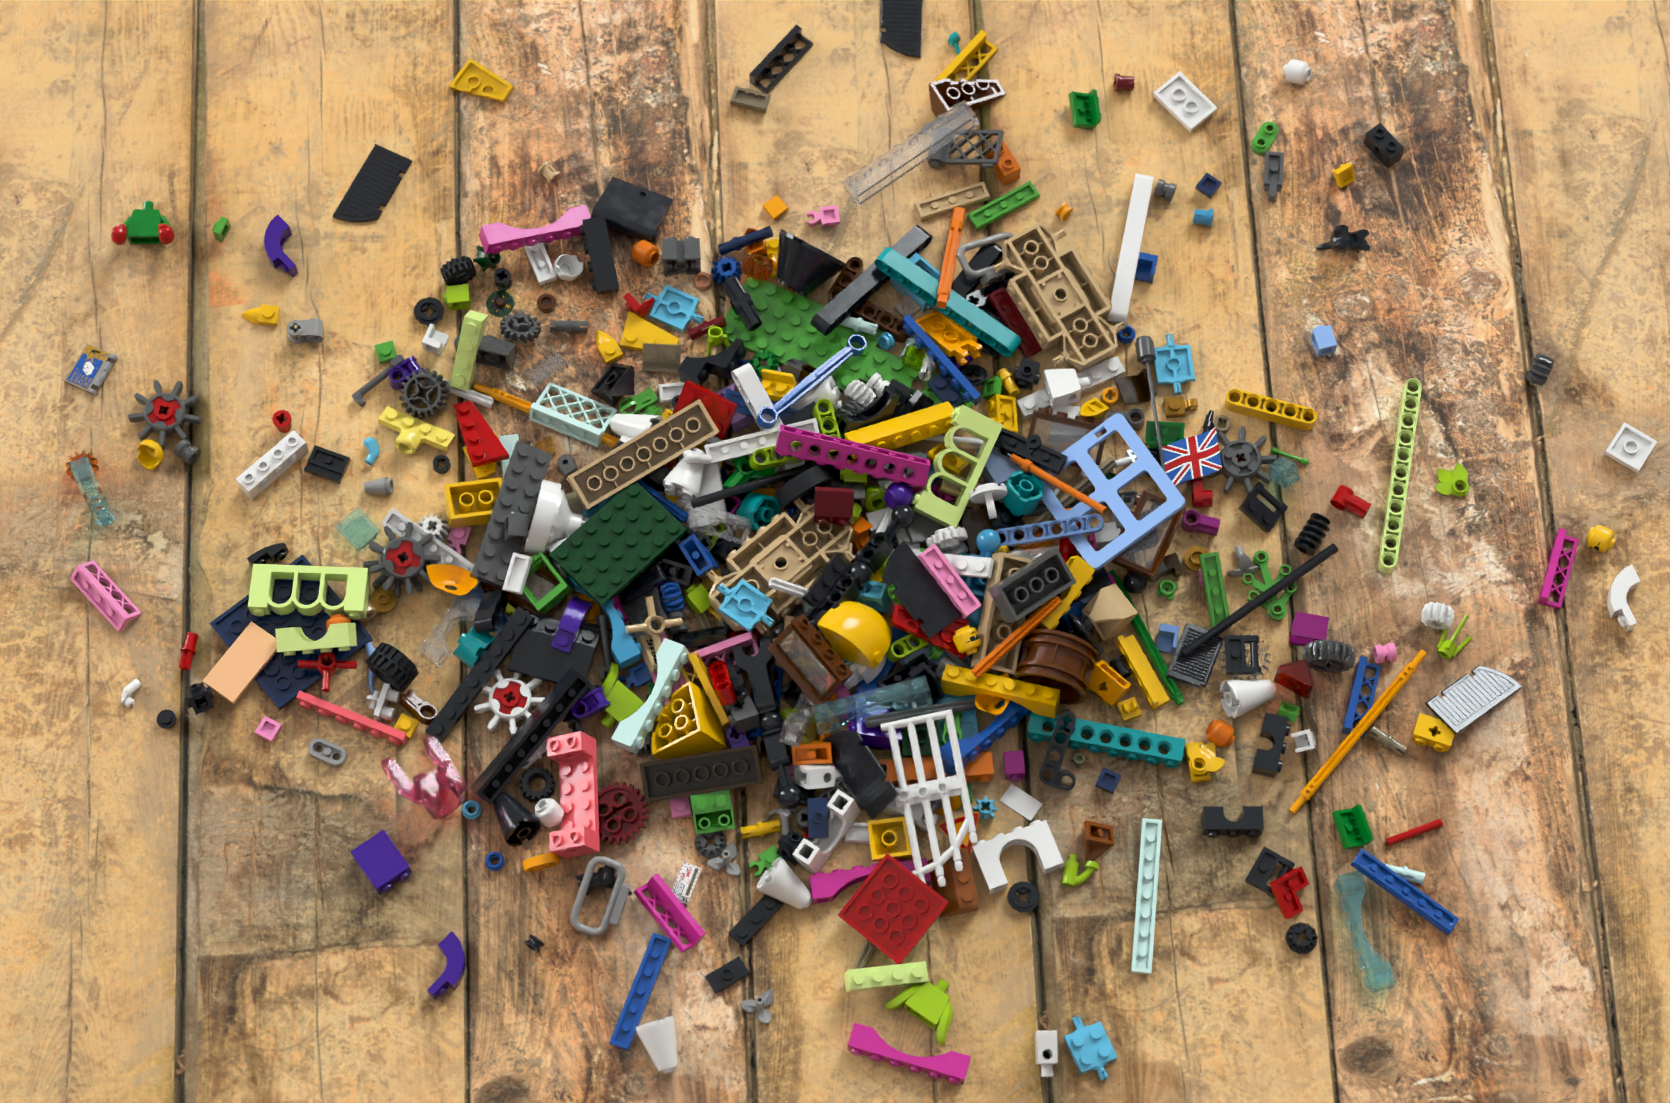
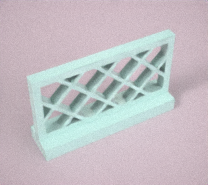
(566, 423)

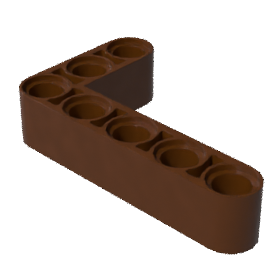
(879, 314)

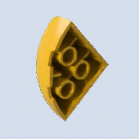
(857, 633)
(687, 725)

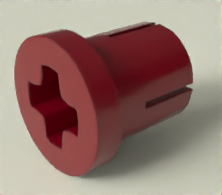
(1123, 83)

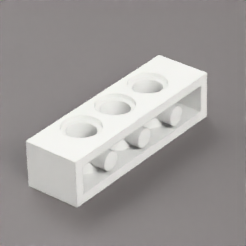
(272, 465)

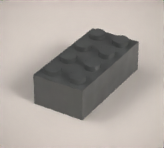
(1032, 586)

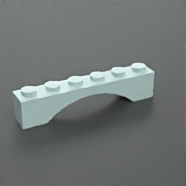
(634, 729)

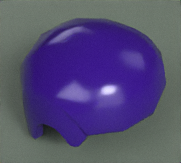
(898, 494)

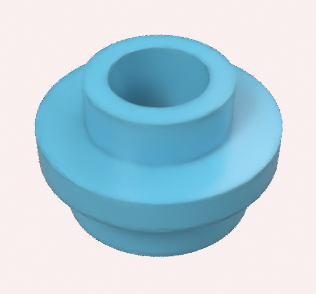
(886, 341)
(471, 804)

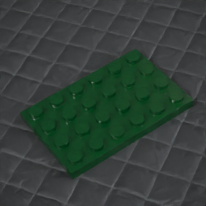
(618, 543)

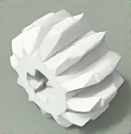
(860, 393)
(436, 522)
(1437, 616)

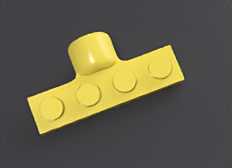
(414, 432)

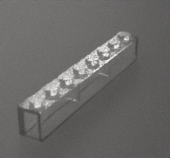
(910, 153)

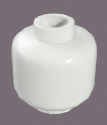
(1297, 72)
(549, 812)

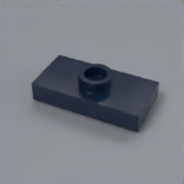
(817, 818)

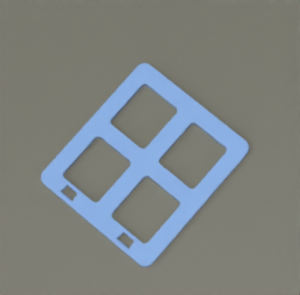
(1107, 492)

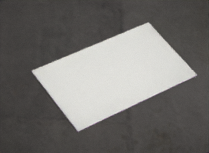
(1021, 802)

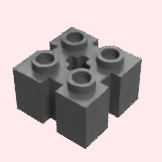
(681, 256)

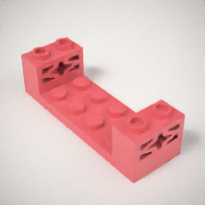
(578, 795)

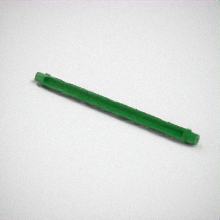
(1151, 648)

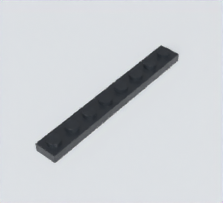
(480, 675)

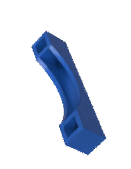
(973, 746)

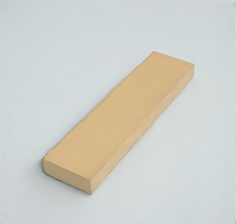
(946, 202)

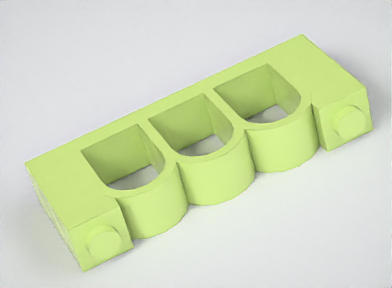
(979, 426)
(263, 581)

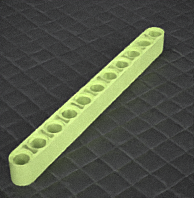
(1395, 482)

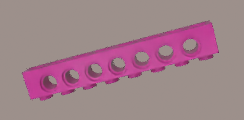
(845, 448)

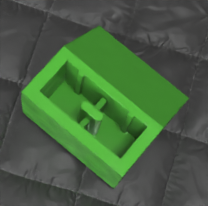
(712, 811)

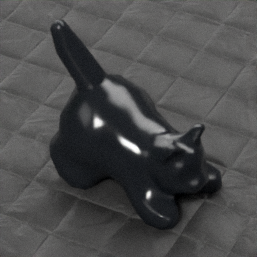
(1343, 240)
(604, 878)

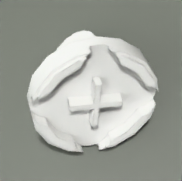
(988, 494)

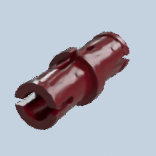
(696, 331)

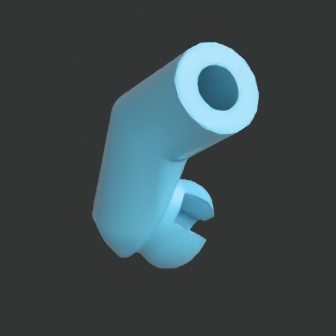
(373, 449)

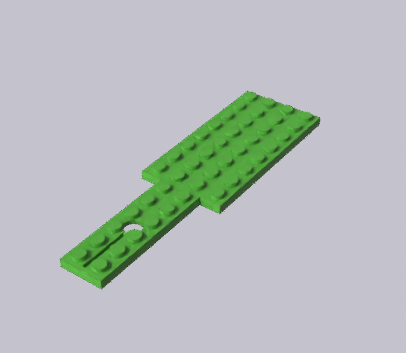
(789, 335)

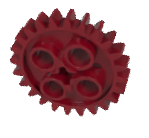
(626, 827)

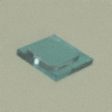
(358, 529)

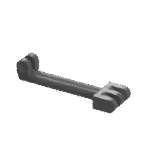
(358, 395)
(602, 620)

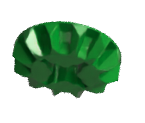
(772, 361)

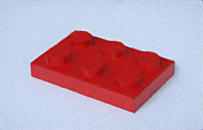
(719, 408)

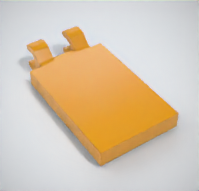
(950, 336)

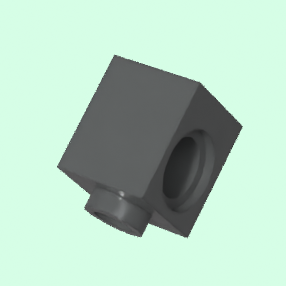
(516, 527)

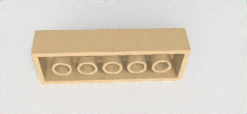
(992, 626)

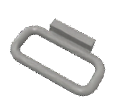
(988, 274)
(616, 901)

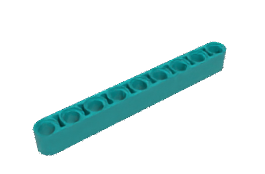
(957, 307)

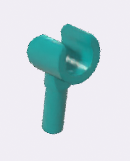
(953, 39)

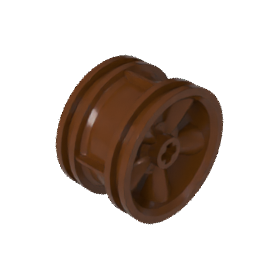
(1058, 662)

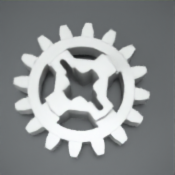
(947, 538)

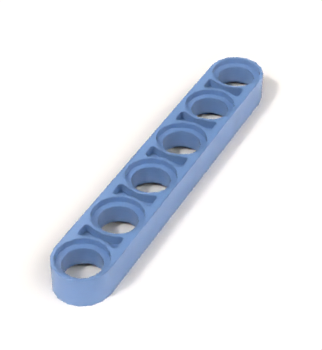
(1047, 530)

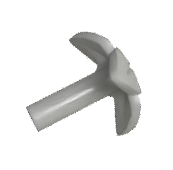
(1244, 564)
(784, 813)
(728, 854)
(762, 1001)

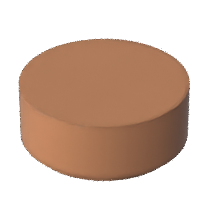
(702, 281)

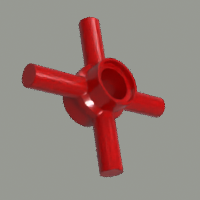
(327, 671)

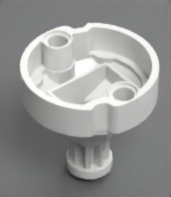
(551, 519)

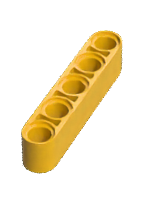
(1261, 412)

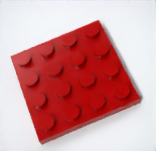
(893, 909)

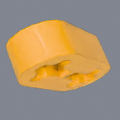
(540, 862)

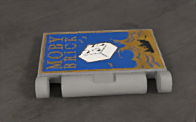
(90, 369)

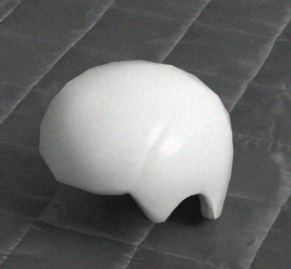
(568, 267)

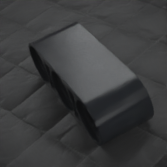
(490, 611)

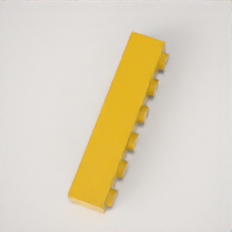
(905, 428)

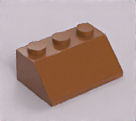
(959, 887)

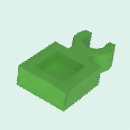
(766, 859)

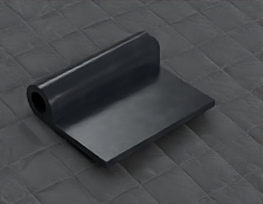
(632, 210)

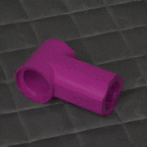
(1202, 524)

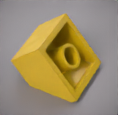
(889, 837)

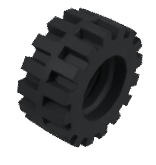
(458, 271)
(534, 773)

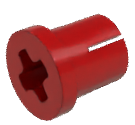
(279, 421)

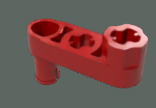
(1201, 497)

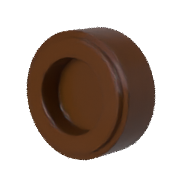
(546, 303)

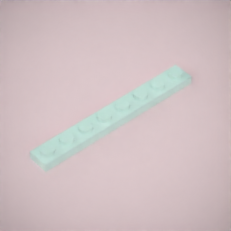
(1146, 896)

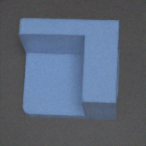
(1167, 638)

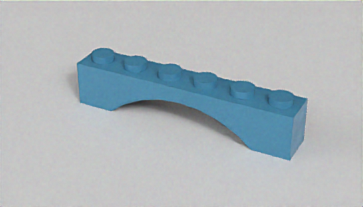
(623, 647)

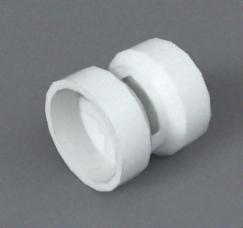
(877, 384)

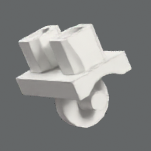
(381, 711)

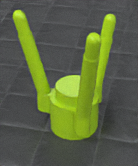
(715, 338)
(1447, 648)

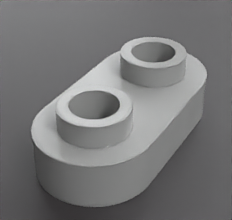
(328, 753)

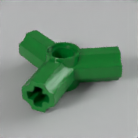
(740, 476)

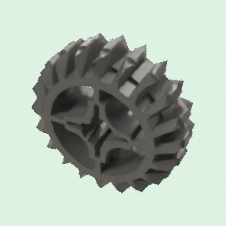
(430, 392)
(1329, 656)

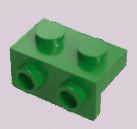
(1085, 109)
(1169, 433)
(1352, 827)

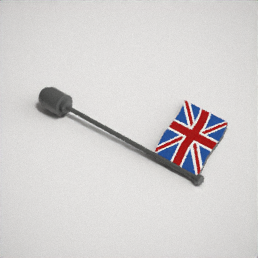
(1187, 457)

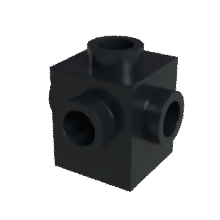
(1027, 374)
(722, 549)
(199, 697)
(788, 844)

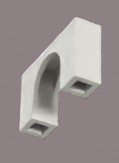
(842, 815)
(1036, 837)

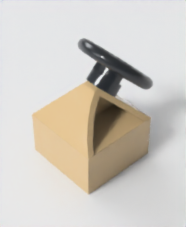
(1105, 613)

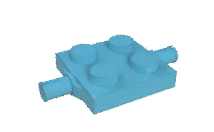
(674, 308)
(1174, 365)
(745, 605)
(1090, 1048)

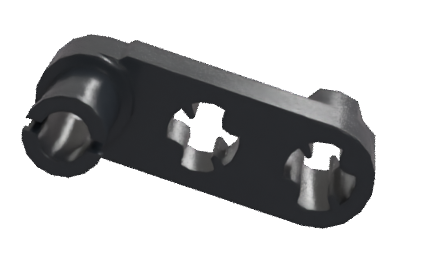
(978, 298)

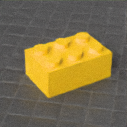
(470, 501)

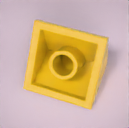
(950, 462)

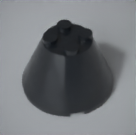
(804, 265)

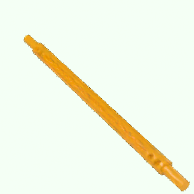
(524, 406)
(1314, 784)

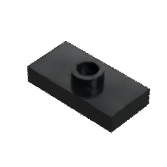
(727, 975)

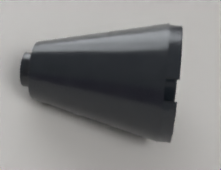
(515, 820)

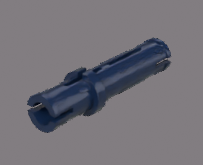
(738, 243)

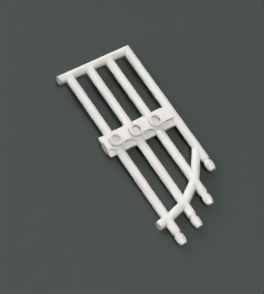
(927, 791)

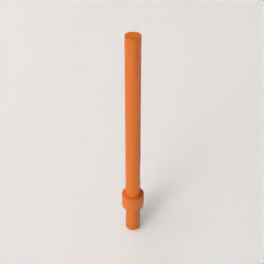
(1029, 466)

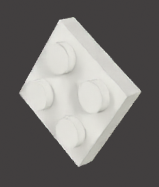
(1630, 447)

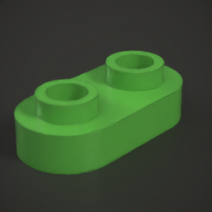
(1264, 136)

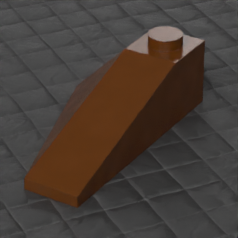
(976, 94)

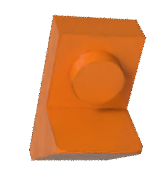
(860, 533)
(812, 753)

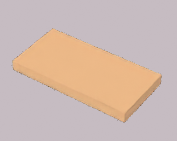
(242, 663)

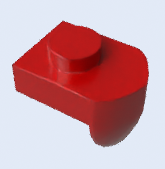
(633, 305)

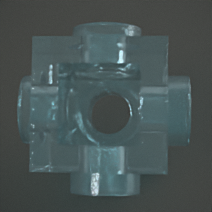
(1284, 472)

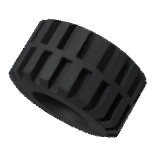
(392, 667)

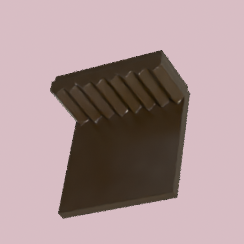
(1134, 388)

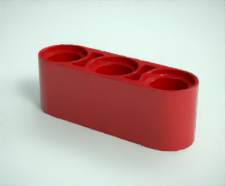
(722, 683)

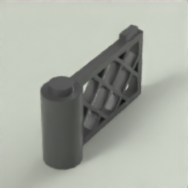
(943, 157)

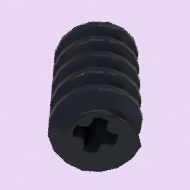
(1312, 534)

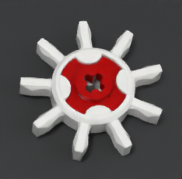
(503, 691)

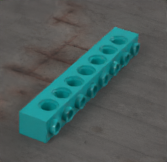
(1116, 734)

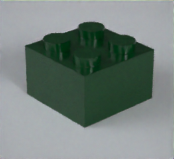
(923, 740)

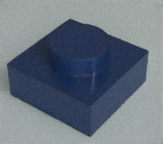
(1208, 185)
(1108, 780)

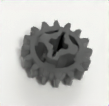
(520, 327)

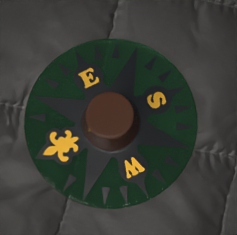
(500, 303)

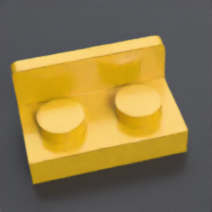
(777, 383)
(1004, 411)

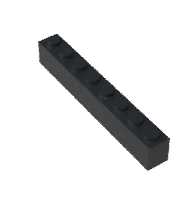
(530, 736)

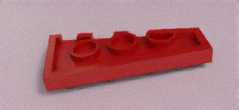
(480, 441)
(942, 640)

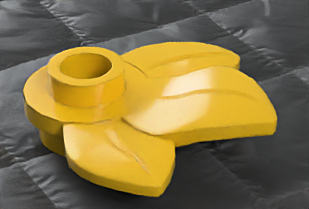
(1205, 757)

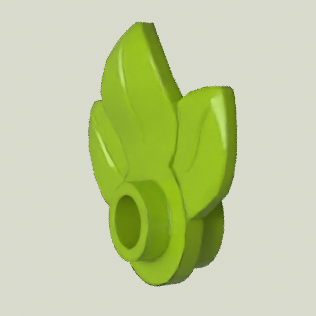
(1451, 479)

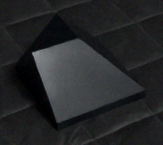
(615, 383)

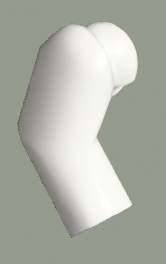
(127, 693)

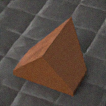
(1096, 839)

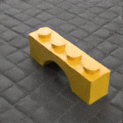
(1082, 574)

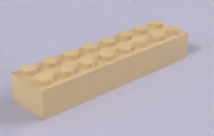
(642, 455)

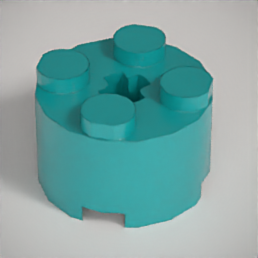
(1023, 493)
(759, 509)
(472, 646)

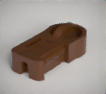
(415, 706)

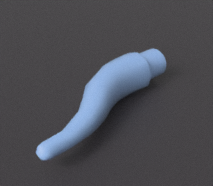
(369, 650)

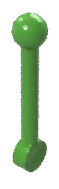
(1305, 461)

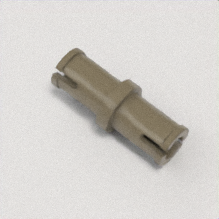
(1387, 741)

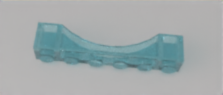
(92, 491)
(906, 694)
(1376, 969)

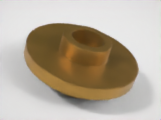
(1191, 557)
(383, 600)

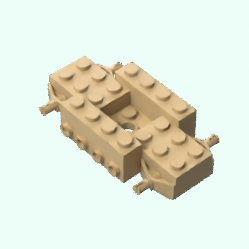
(1074, 320)
(801, 545)

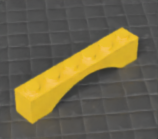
(1035, 697)

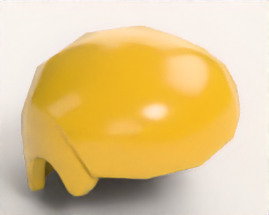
(150, 454)

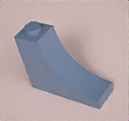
(1000, 467)

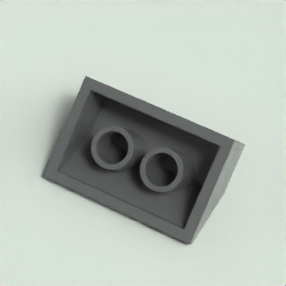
(495, 352)

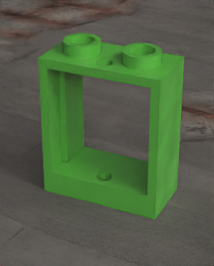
(556, 594)

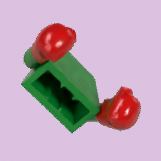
(144, 227)

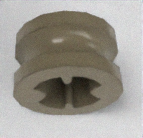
(1222, 418)

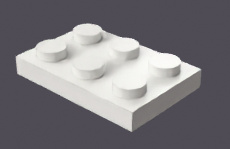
(1185, 101)

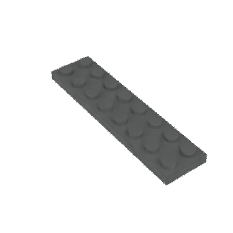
(517, 493)

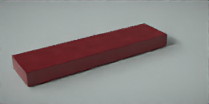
(1014, 321)

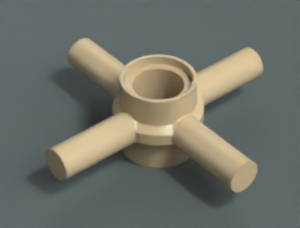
(646, 626)

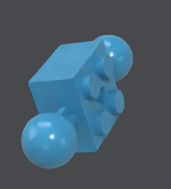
(987, 542)

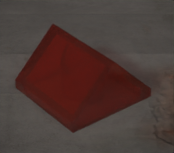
(1295, 677)

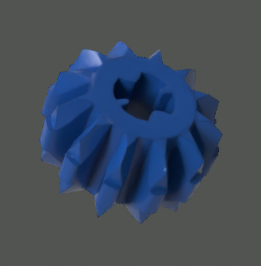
(721, 269)
(672, 597)

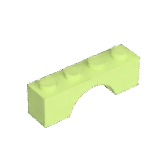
(465, 360)
(338, 636)
(885, 976)

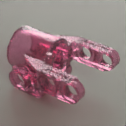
(437, 790)

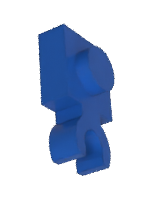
(639, 676)

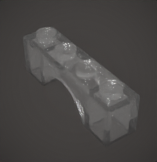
(435, 646)
(797, 722)

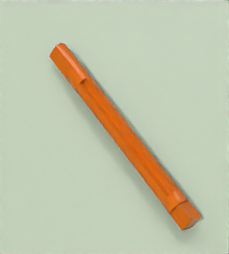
(950, 257)

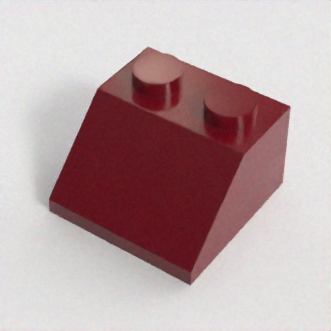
(833, 506)

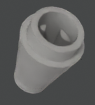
(380, 486)

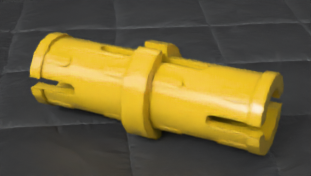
(760, 829)

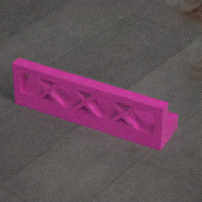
(1555, 555)
(673, 912)

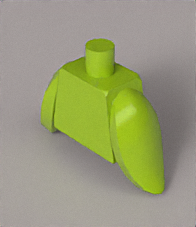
(622, 700)
(928, 1005)

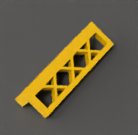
(966, 55)
(1142, 671)
(706, 680)

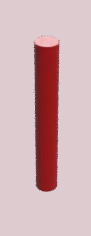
(1413, 832)

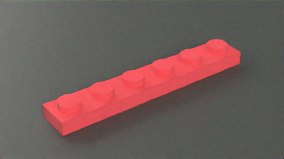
(346, 716)

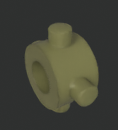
(1079, 759)

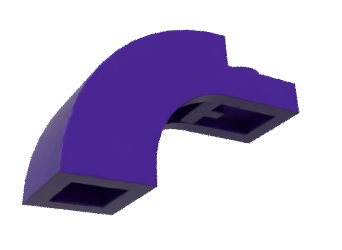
(274, 239)
(570, 624)
(455, 966)

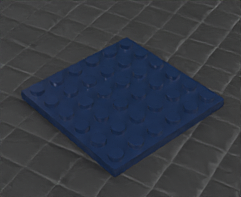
(281, 676)

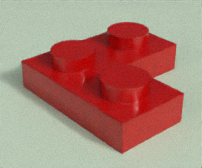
(1285, 891)

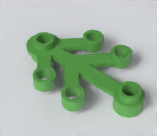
(1274, 603)

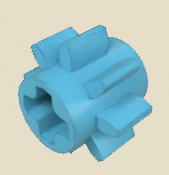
(985, 803)

